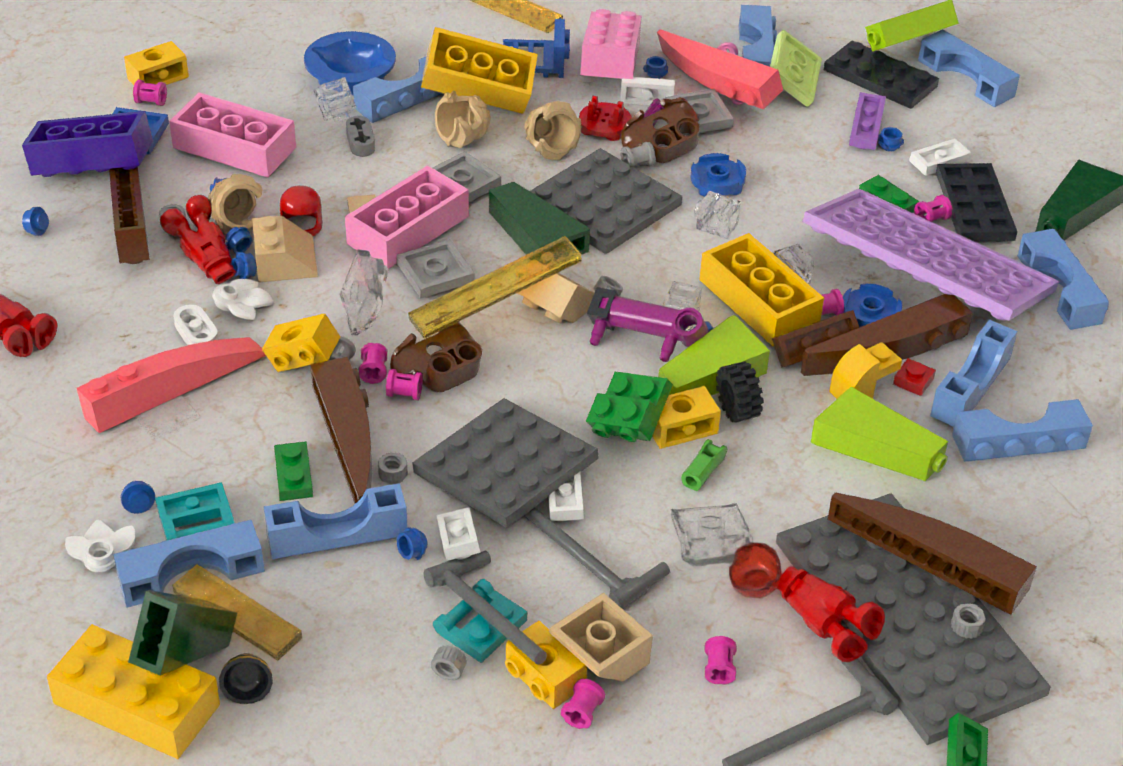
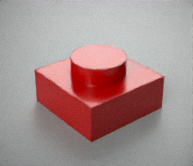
(914, 377)

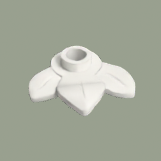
(241, 298)
(99, 545)

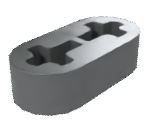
(356, 136)

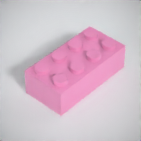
(611, 44)
(233, 134)
(407, 215)

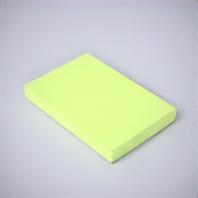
(797, 67)

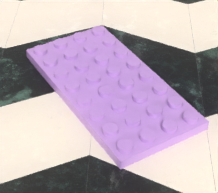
(932, 253)

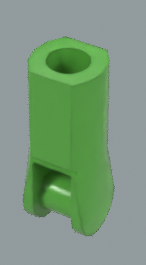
(703, 465)

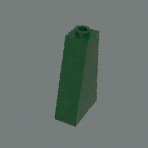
(1081, 199)
(533, 220)
(178, 631)

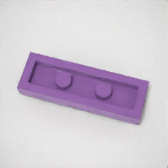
(867, 121)

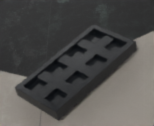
(881, 74)
(976, 202)

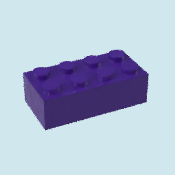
(87, 144)

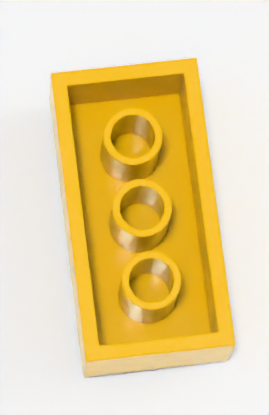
(479, 68)
(760, 287)
(137, 703)

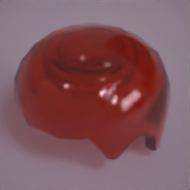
(755, 570)

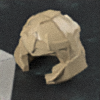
(461, 119)
(553, 129)
(234, 201)

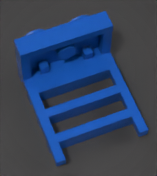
(554, 50)

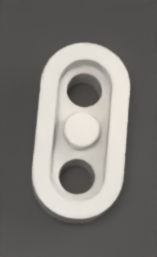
(194, 325)

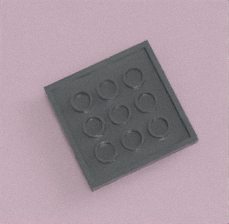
(608, 198)
(505, 462)

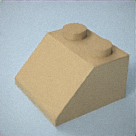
(282, 250)
(559, 297)
(605, 639)

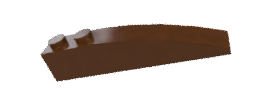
(128, 216)
(905, 333)
(346, 419)
(938, 549)

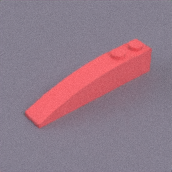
(723, 71)
(160, 378)

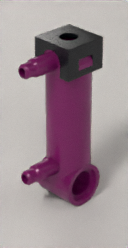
(611, 311)

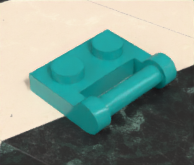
(194, 507)
(478, 636)

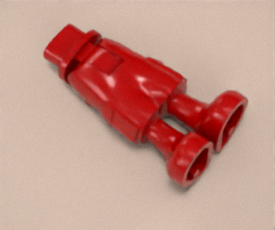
(202, 246)
(22, 330)
(825, 607)

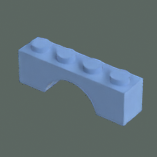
(757, 28)
(948, 53)
(383, 98)
(1081, 299)
(985, 362)
(986, 436)
(298, 531)
(227, 549)

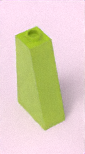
(911, 25)
(722, 346)
(879, 436)

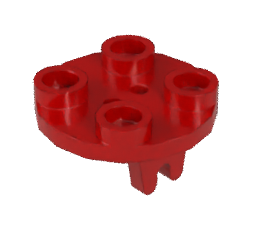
(604, 119)

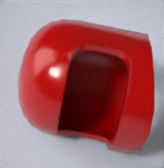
(302, 201)

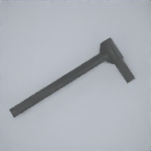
(450, 574)
(621, 591)
(872, 695)

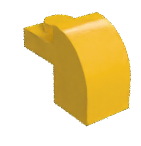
(862, 368)

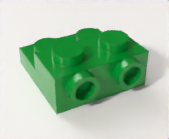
(629, 406)

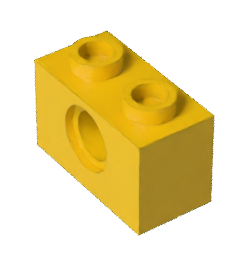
(157, 64)
(301, 342)
(687, 418)
(553, 678)

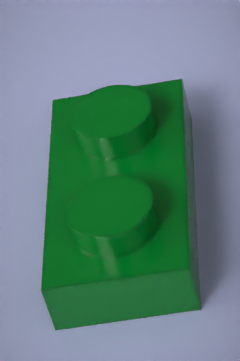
(889, 192)
(293, 471)
(966, 742)

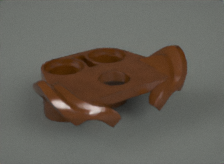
(680, 120)
(445, 368)

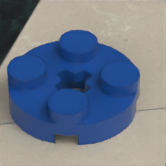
(730, 177)
(871, 295)

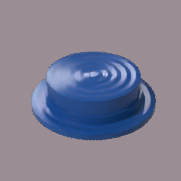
(349, 55)

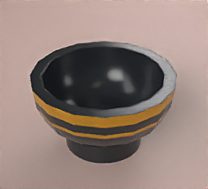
(245, 679)

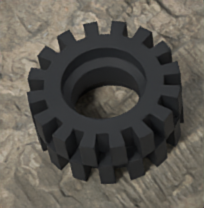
(739, 391)

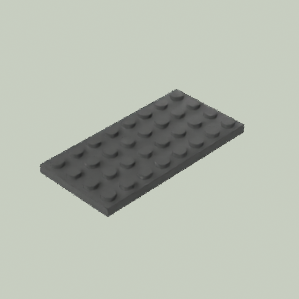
(917, 650)

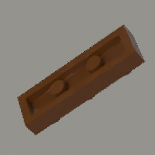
(792, 344)

